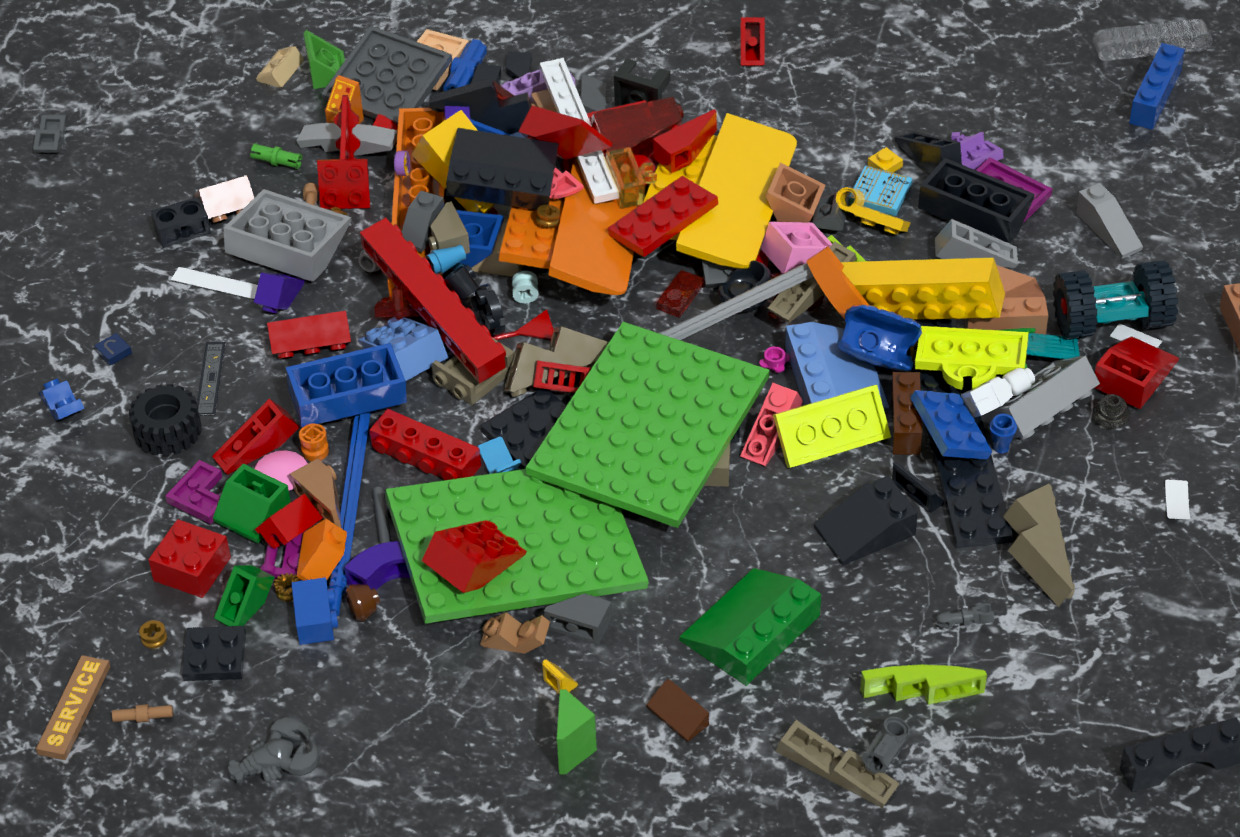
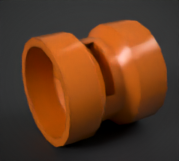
(313, 442)

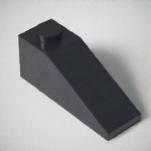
(929, 149)

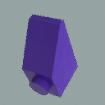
(277, 291)

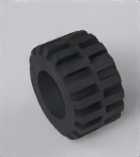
(165, 419)

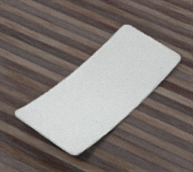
(1177, 499)

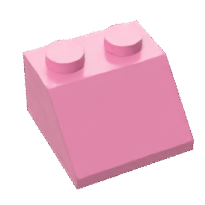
(792, 243)

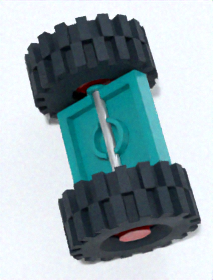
(1146, 297)

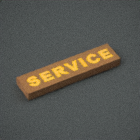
(73, 708)

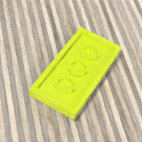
(831, 426)

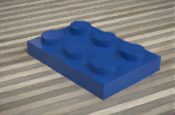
(951, 425)

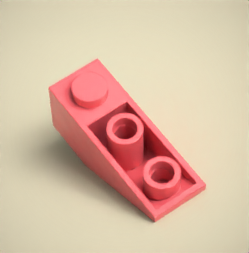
(764, 436)

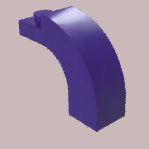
(377, 565)

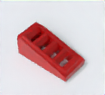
(549, 385)

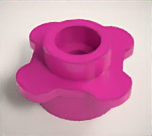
(774, 359)

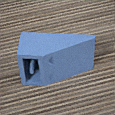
(412, 342)

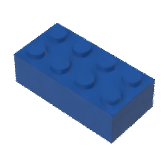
(346, 385)

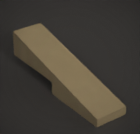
(842, 768)

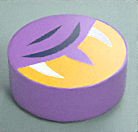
(402, 163)

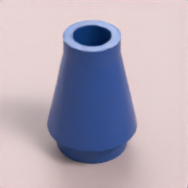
(1002, 431)

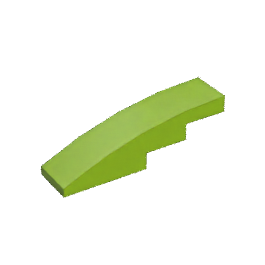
(934, 682)

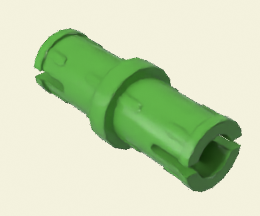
(276, 156)

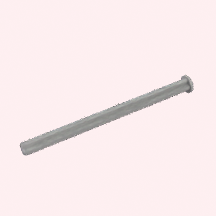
(739, 303)

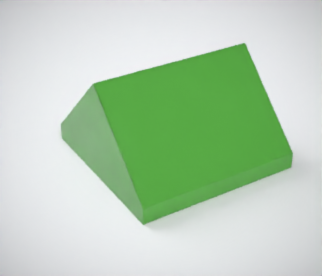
(322, 59)
(574, 732)

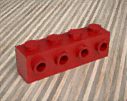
(424, 447)

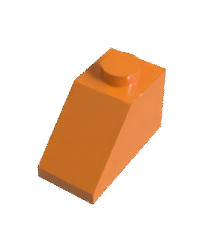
(321, 550)

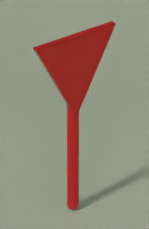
(538, 327)

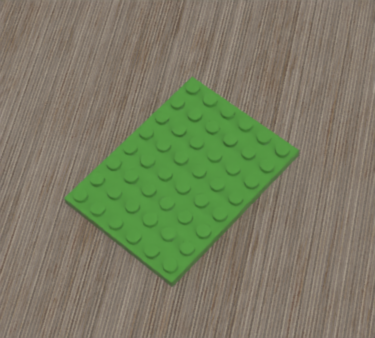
(648, 424)
(569, 540)

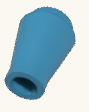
(445, 258)

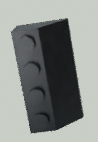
(975, 200)

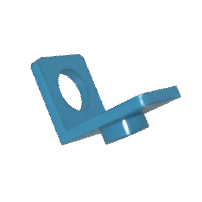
(497, 457)

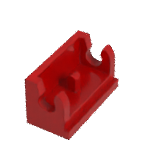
(289, 521)

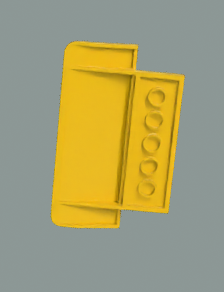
(739, 171)

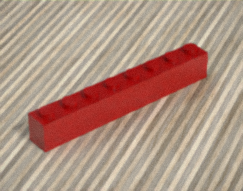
(433, 300)

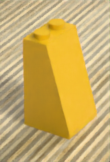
(435, 153)

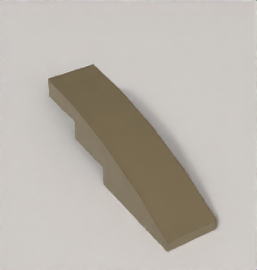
(800, 297)

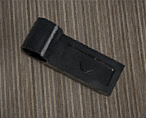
(462, 280)

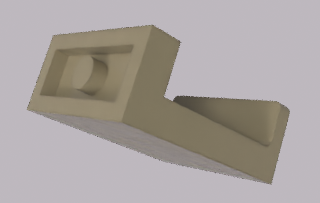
(462, 384)

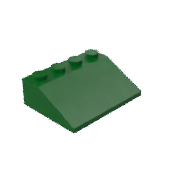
(753, 623)

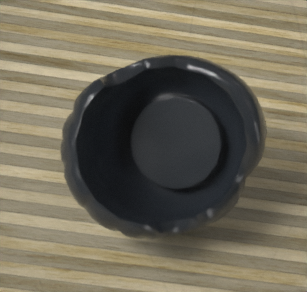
(744, 280)

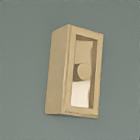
(281, 67)

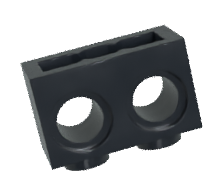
(180, 222)

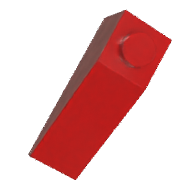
(256, 437)

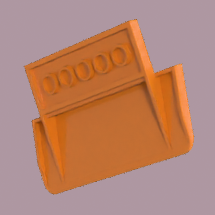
(575, 249)

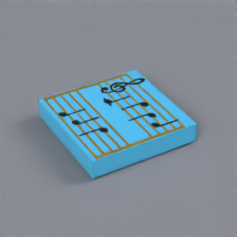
(882, 190)

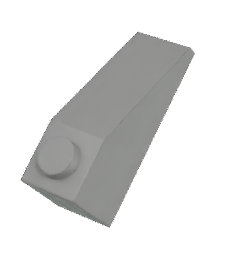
(1105, 217)
(962, 242)

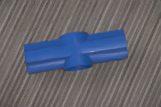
(464, 66)

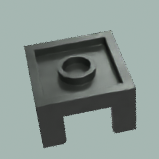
(633, 88)

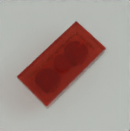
(680, 293)

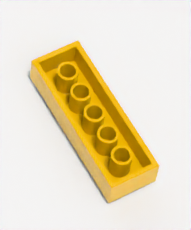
(930, 287)

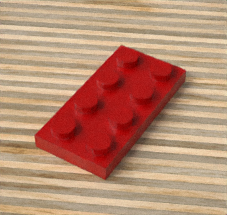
(663, 216)

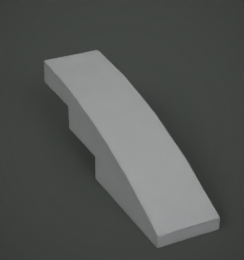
(372, 138)

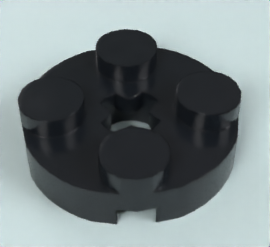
(489, 309)

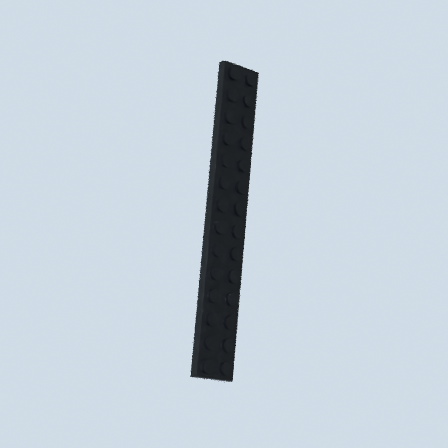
(967, 484)

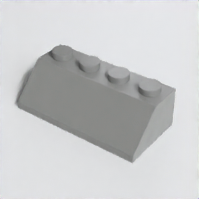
(1051, 393)

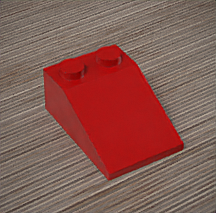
(571, 133)

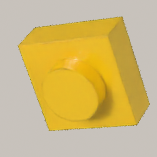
(885, 160)

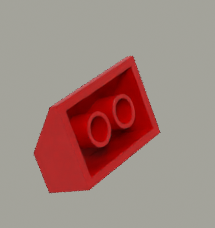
(309, 333)

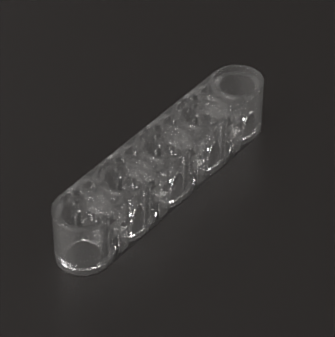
(1147, 38)

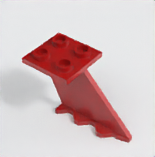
(344, 180)

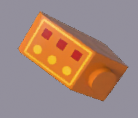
(341, 87)

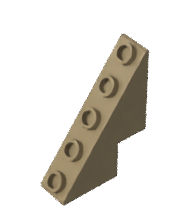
(564, 348)
(1040, 543)

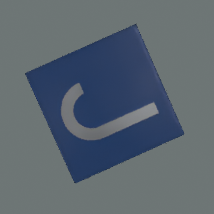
(113, 349)

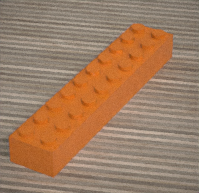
(411, 127)

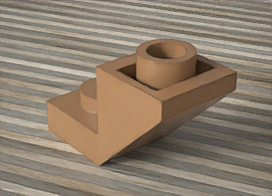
(510, 635)

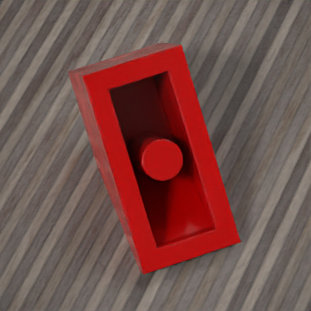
(752, 41)

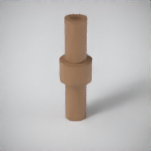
(142, 713)

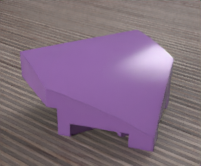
(976, 150)

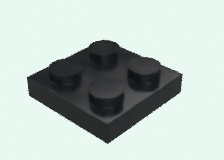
(214, 653)

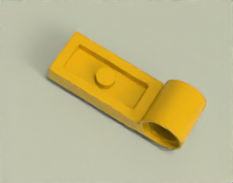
(869, 215)

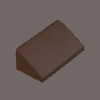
(678, 710)

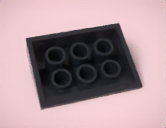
(501, 169)

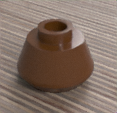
(362, 601)

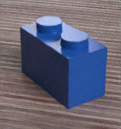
(313, 612)

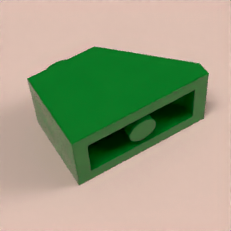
(243, 595)

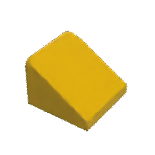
(557, 677)

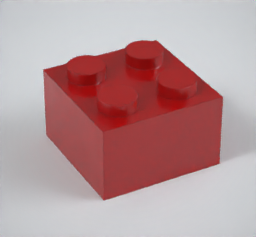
(189, 558)

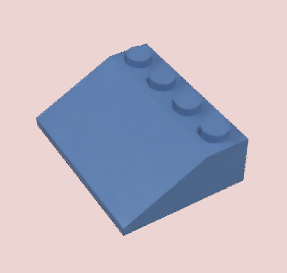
(824, 369)

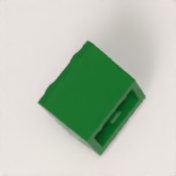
(249, 501)

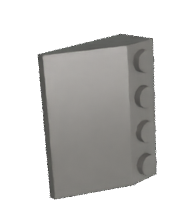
(285, 234)

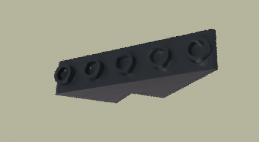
(485, 105)

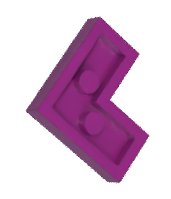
(193, 492)

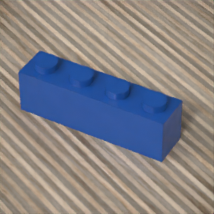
(1157, 86)

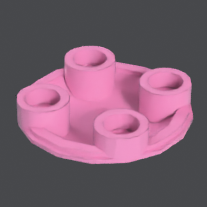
(280, 465)

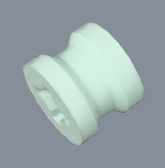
(525, 287)

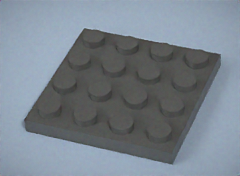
(391, 72)

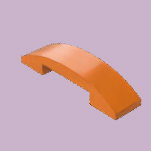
(833, 282)

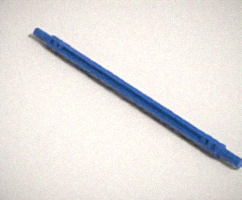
(350, 502)

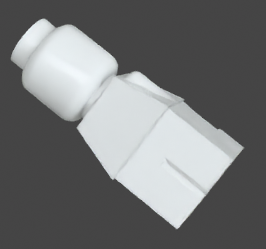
(997, 391)

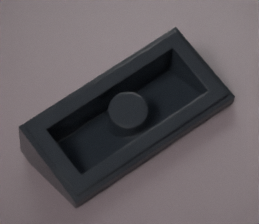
(915, 488)

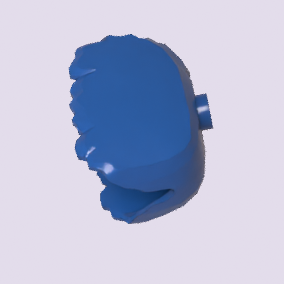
(879, 337)

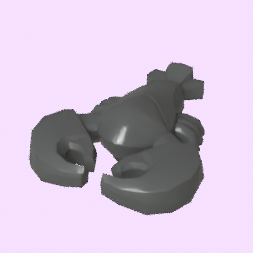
(276, 753)

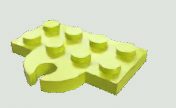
(970, 353)

